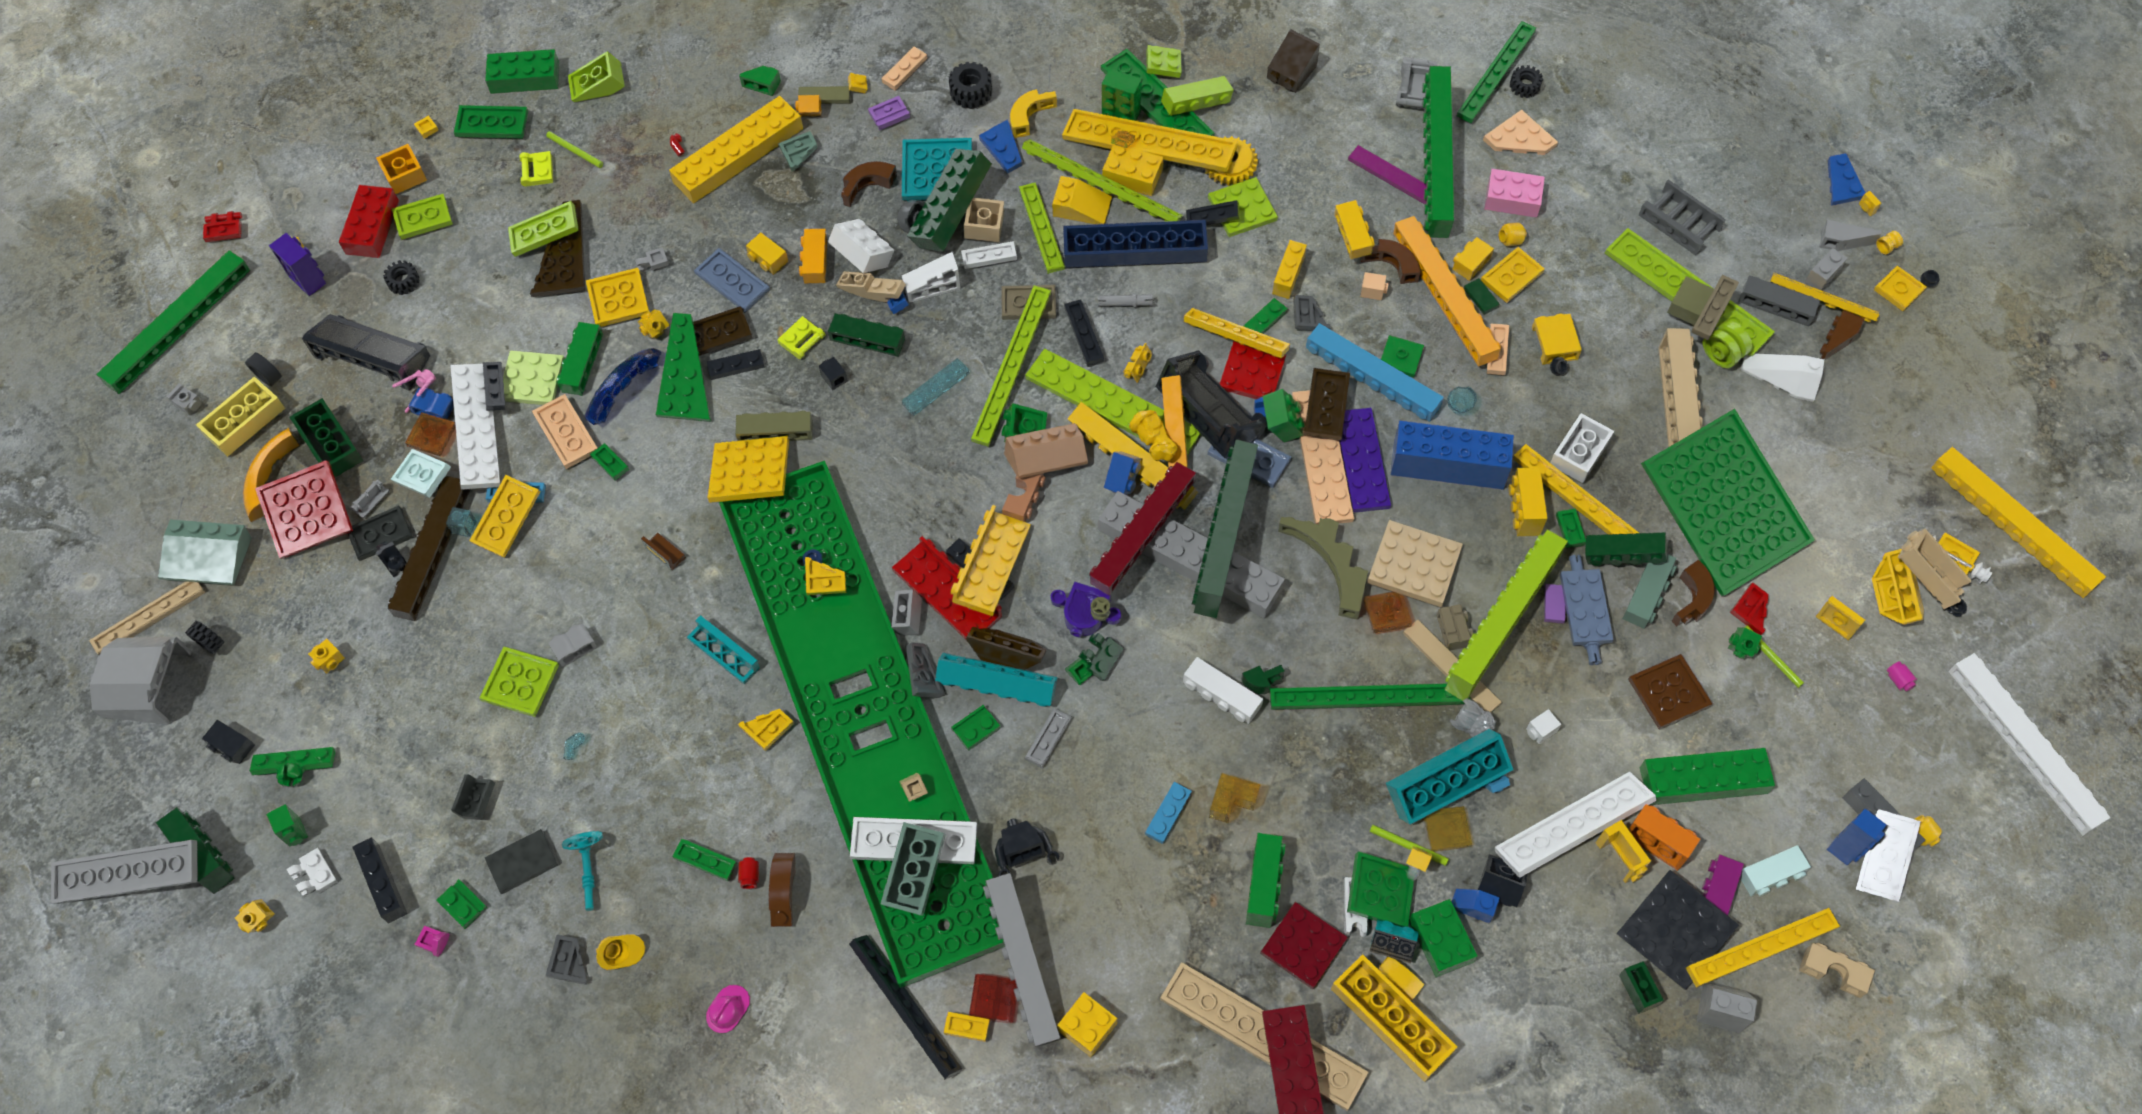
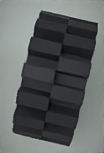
(1528, 74)
(400, 269)
(205, 637)

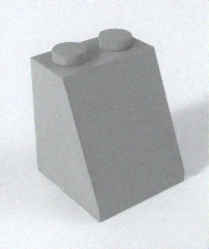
(1726, 1007)

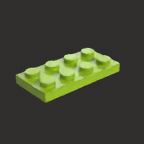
(543, 228)

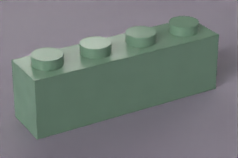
(1648, 592)

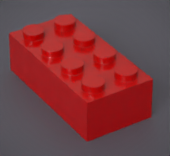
(368, 221)

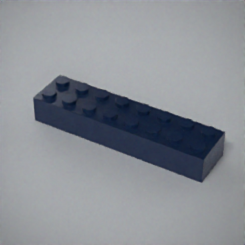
(1135, 243)

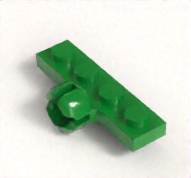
(292, 764)

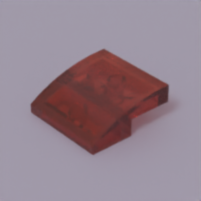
(993, 998)

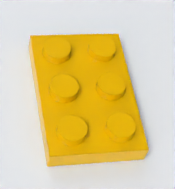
(1512, 274)

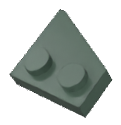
(798, 149)

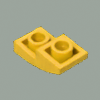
(1401, 977)

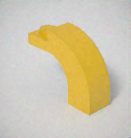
(1026, 106)

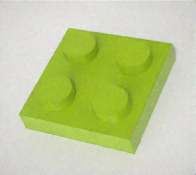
(1163, 61)

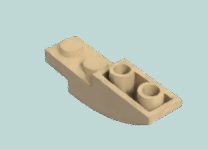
(869, 287)

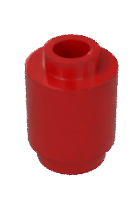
(748, 873)

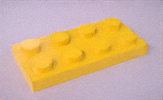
(504, 516)

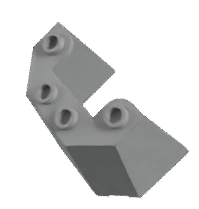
(131, 676)

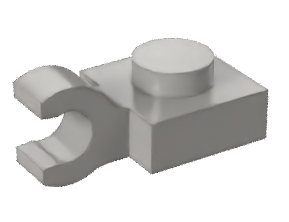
(654, 259)

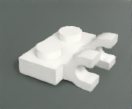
(317, 870)

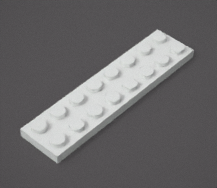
(474, 429)
(1574, 824)

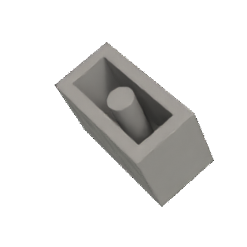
(1826, 269)
(906, 612)

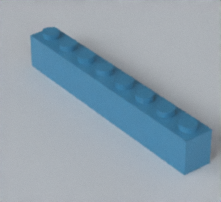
(1374, 372)

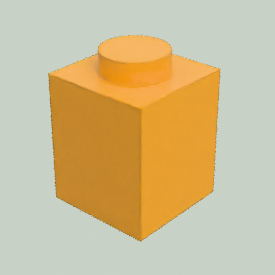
(808, 105)

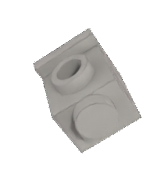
(184, 399)

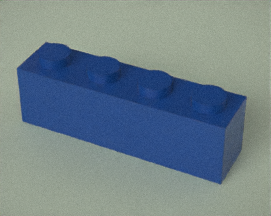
(1857, 837)

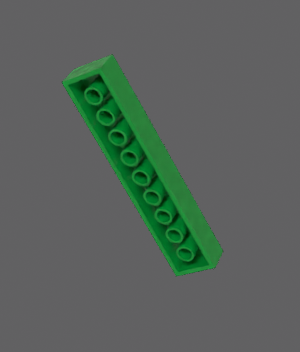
(1438, 151)

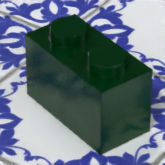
(1641, 987)

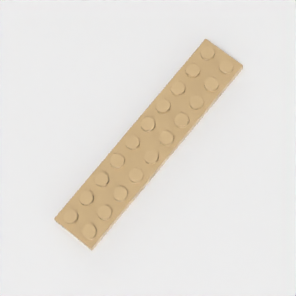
(1243, 1026)

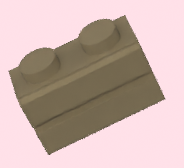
(1454, 627)

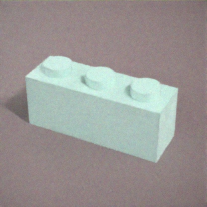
(1775, 871)

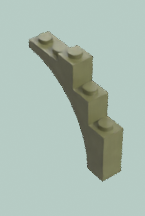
(1321, 538)

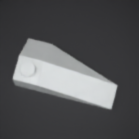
(1791, 373)

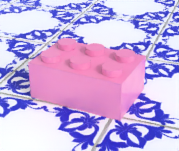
(1514, 193)

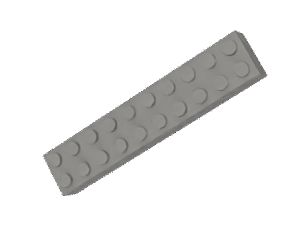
(1183, 552)

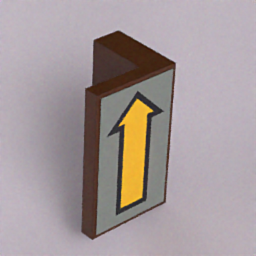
(664, 551)

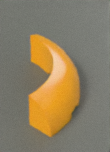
(261, 468)

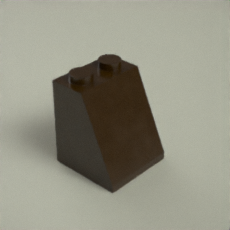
(1293, 61)

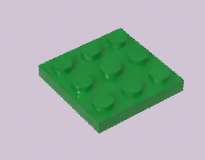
(1380, 890)

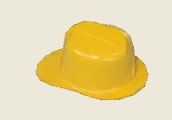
(620, 951)

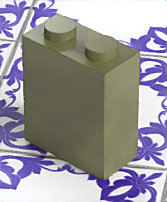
(1690, 300)

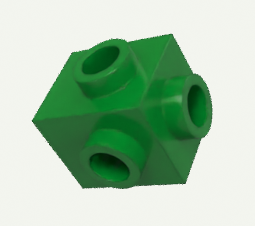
(1744, 643)

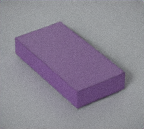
(1554, 604)

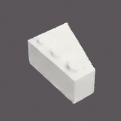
(932, 279)

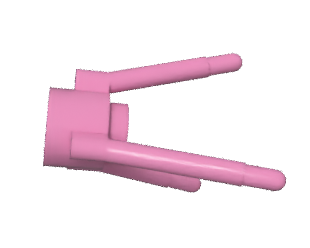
(424, 380)

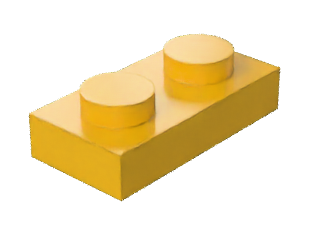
(966, 1026)

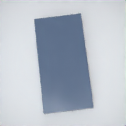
(732, 280)
(1268, 462)

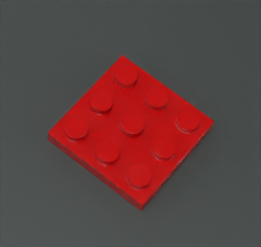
(1251, 371)

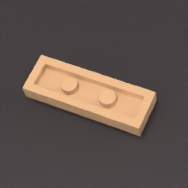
(904, 68)
(1500, 334)

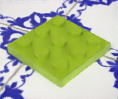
(1253, 206)
(519, 681)

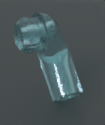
(571, 744)

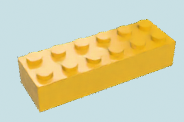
(1393, 1018)

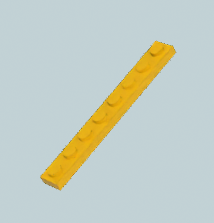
(1573, 493)
(1762, 947)

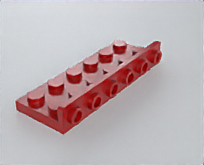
(932, 579)

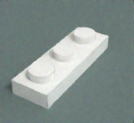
(989, 255)

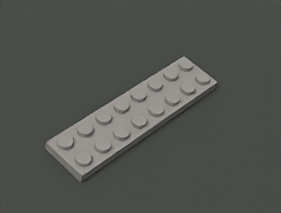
(124, 872)

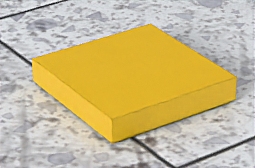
(1900, 288)
(1840, 618)

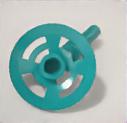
(584, 846)

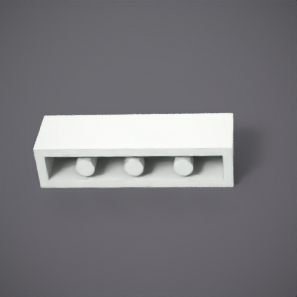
(1222, 690)

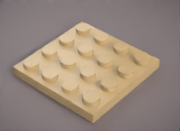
(1415, 563)

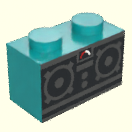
(1394, 941)

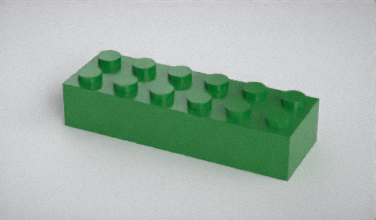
(1708, 776)

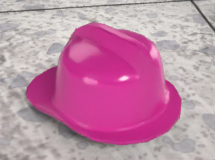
(727, 1008)

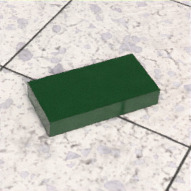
(1481, 296)

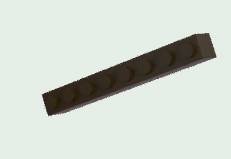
(427, 551)

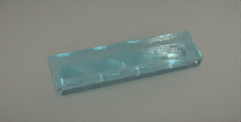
(935, 387)

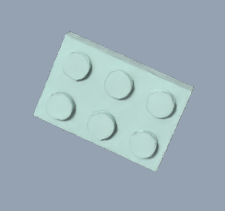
(421, 473)

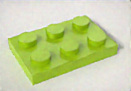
(422, 216)

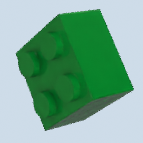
(1283, 415)

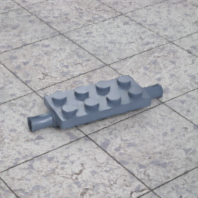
(1586, 608)

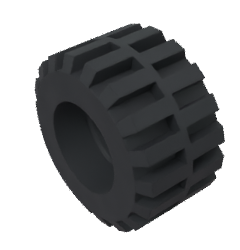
(970, 95)

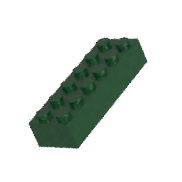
(949, 199)

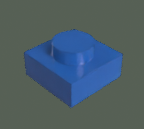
(897, 304)

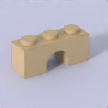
(1855, 975)

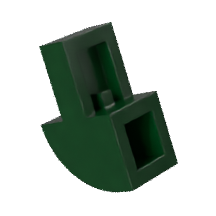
(1260, 681)

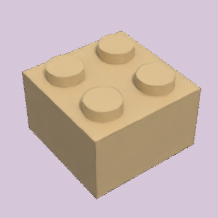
(984, 220)

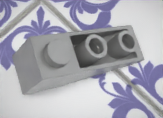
(1846, 236)

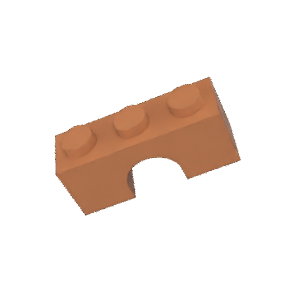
(1020, 506)

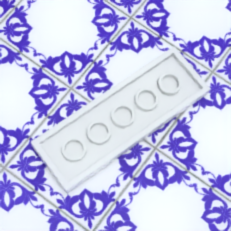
(879, 838)

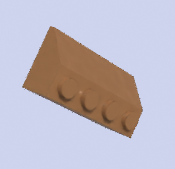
(1046, 450)

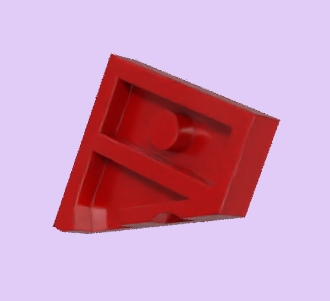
(1752, 608)

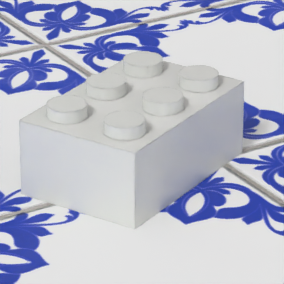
(861, 245)
(1582, 448)

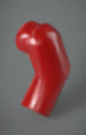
(674, 143)

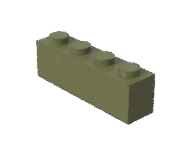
(795, 425)

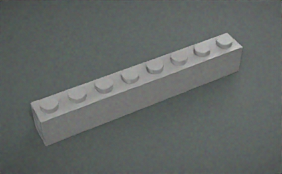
(1022, 960)

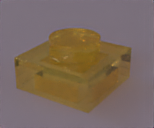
(1123, 139)

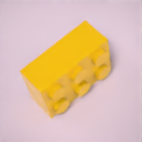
(1133, 169)
(1528, 502)

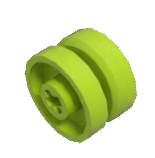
(1727, 344)

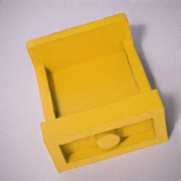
(1557, 337)
(1626, 848)

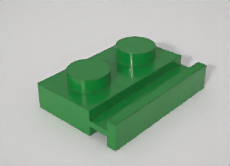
(975, 727)
(461, 903)

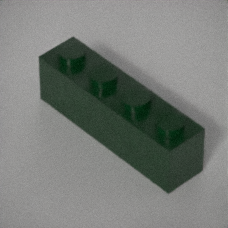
(866, 334)
(1626, 548)

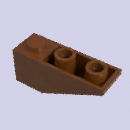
(1844, 332)

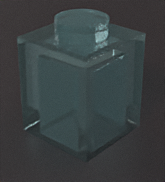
(461, 522)

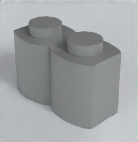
(572, 644)

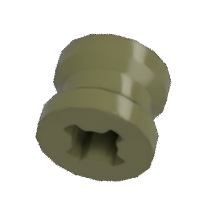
(1102, 604)

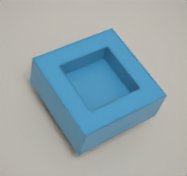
(1498, 784)

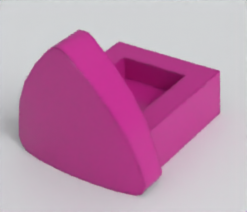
(432, 940)

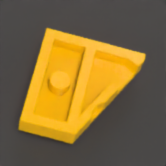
(823, 578)
(767, 728)

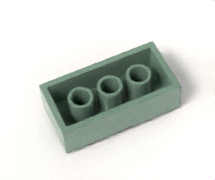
(913, 868)

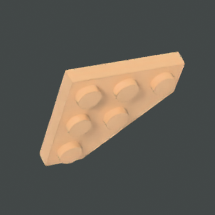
(1520, 135)

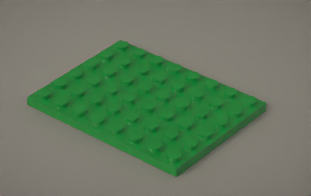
(1728, 502)

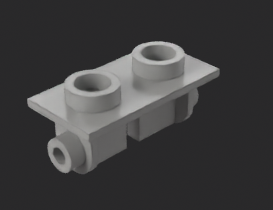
(369, 499)

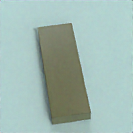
(828, 94)

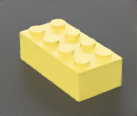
(240, 416)

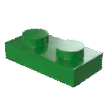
(609, 462)
(1571, 528)

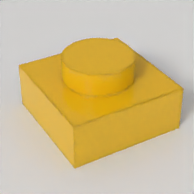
(857, 83)
(426, 127)
(1869, 203)

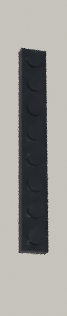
(906, 1007)

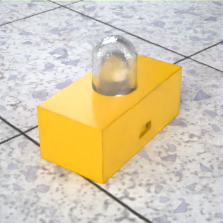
(1418, 861)

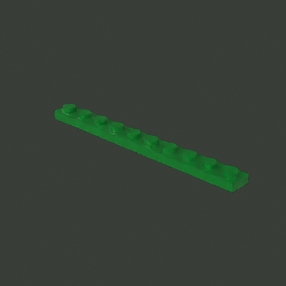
(1362, 696)

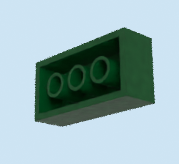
(326, 437)
(211, 868)

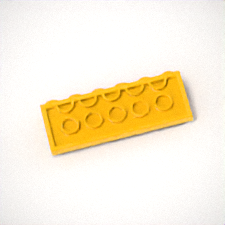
(990, 562)

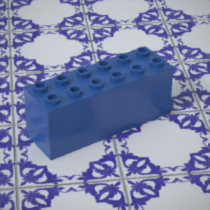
(1452, 455)

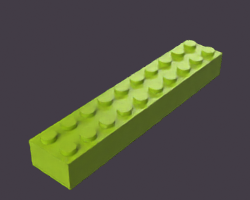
(1504, 615)

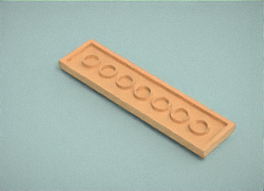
(1324, 472)

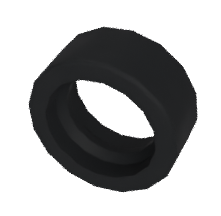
(263, 369)

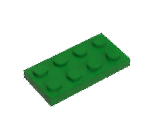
(491, 121)

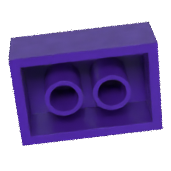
(298, 263)

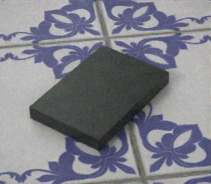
(386, 526)
(521, 861)

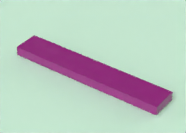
(1388, 173)

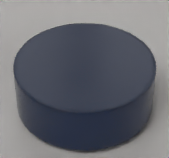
(814, 555)

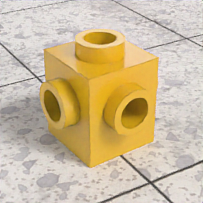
(653, 323)
(325, 656)
(254, 916)

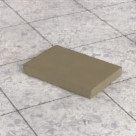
(1015, 298)

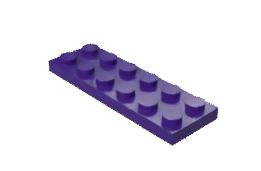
(1363, 462)

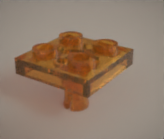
(430, 429)
(1385, 607)

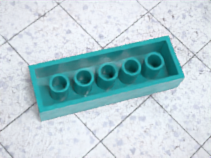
(1449, 776)

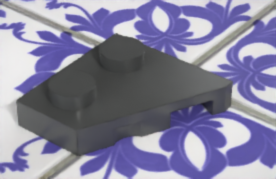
(1307, 313)
(566, 961)

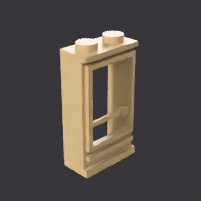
(1952, 578)

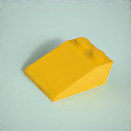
(1080, 201)

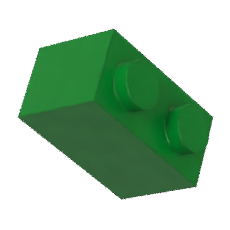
(287, 825)

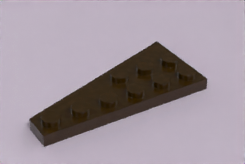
(562, 263)

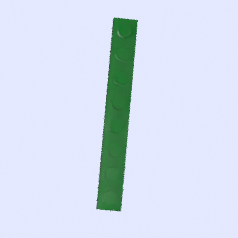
(1496, 72)

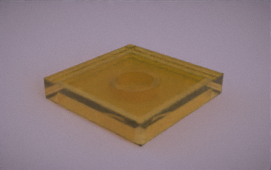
(1448, 829)

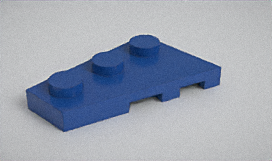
(1002, 146)
(1844, 181)

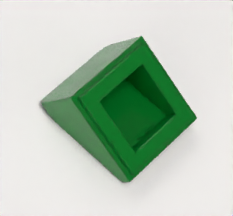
(1078, 671)

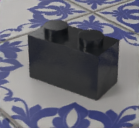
(228, 742)

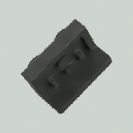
(473, 797)

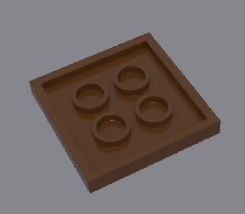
(1670, 691)

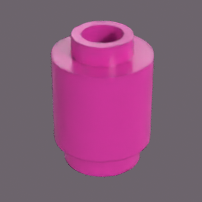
(1902, 676)

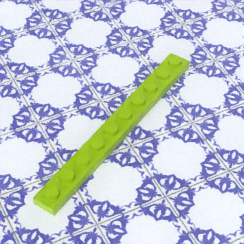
(1096, 179)
(1010, 366)

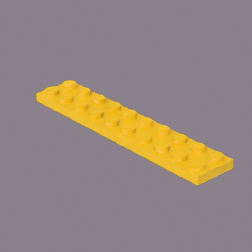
(1167, 142)

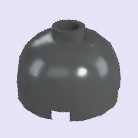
(908, 214)

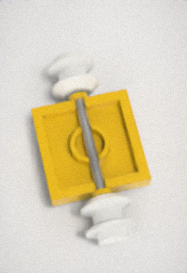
(1964, 557)

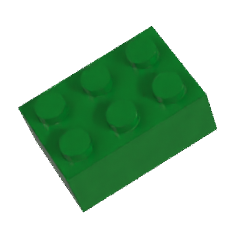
(1121, 95)
(1443, 938)

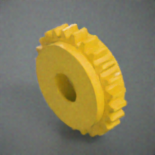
(1242, 167)

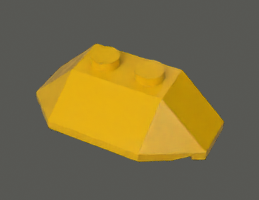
(1897, 590)

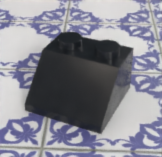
(1502, 881)

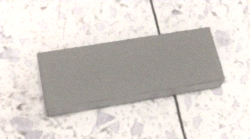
(1048, 738)

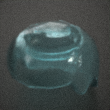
(1462, 400)

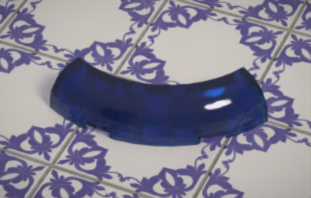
(618, 381)

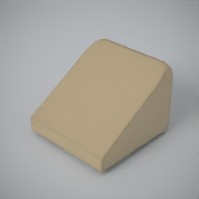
(913, 786)

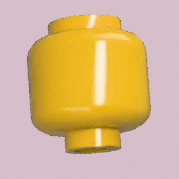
(1512, 234)
(1929, 830)

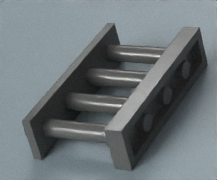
(1675, 230)

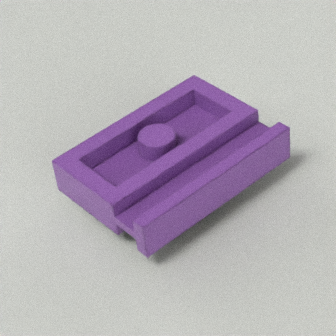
(889, 112)

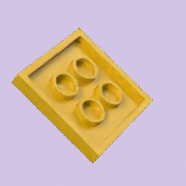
(617, 297)

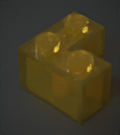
(1233, 792)

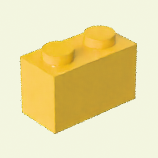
(766, 253)
(1472, 258)

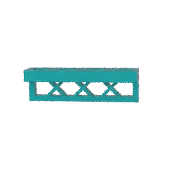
(729, 645)

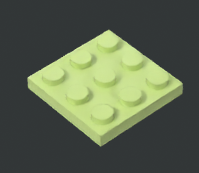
(531, 377)

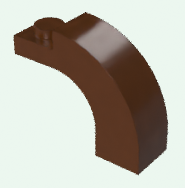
(865, 175)
(1398, 256)
(1701, 585)
(780, 889)

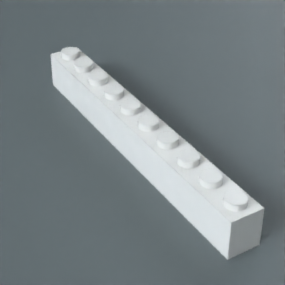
(2029, 744)

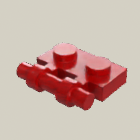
(227, 229)

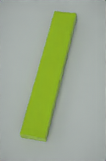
(1041, 228)

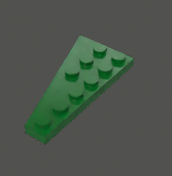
(682, 382)

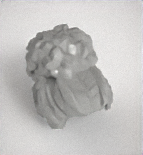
(1473, 719)

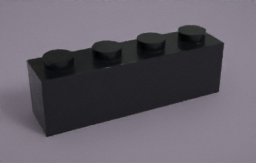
(379, 880)

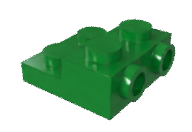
(1022, 420)

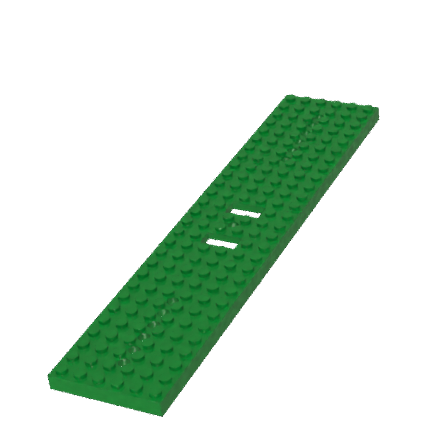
(832, 641)

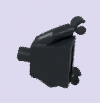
(1021, 844)

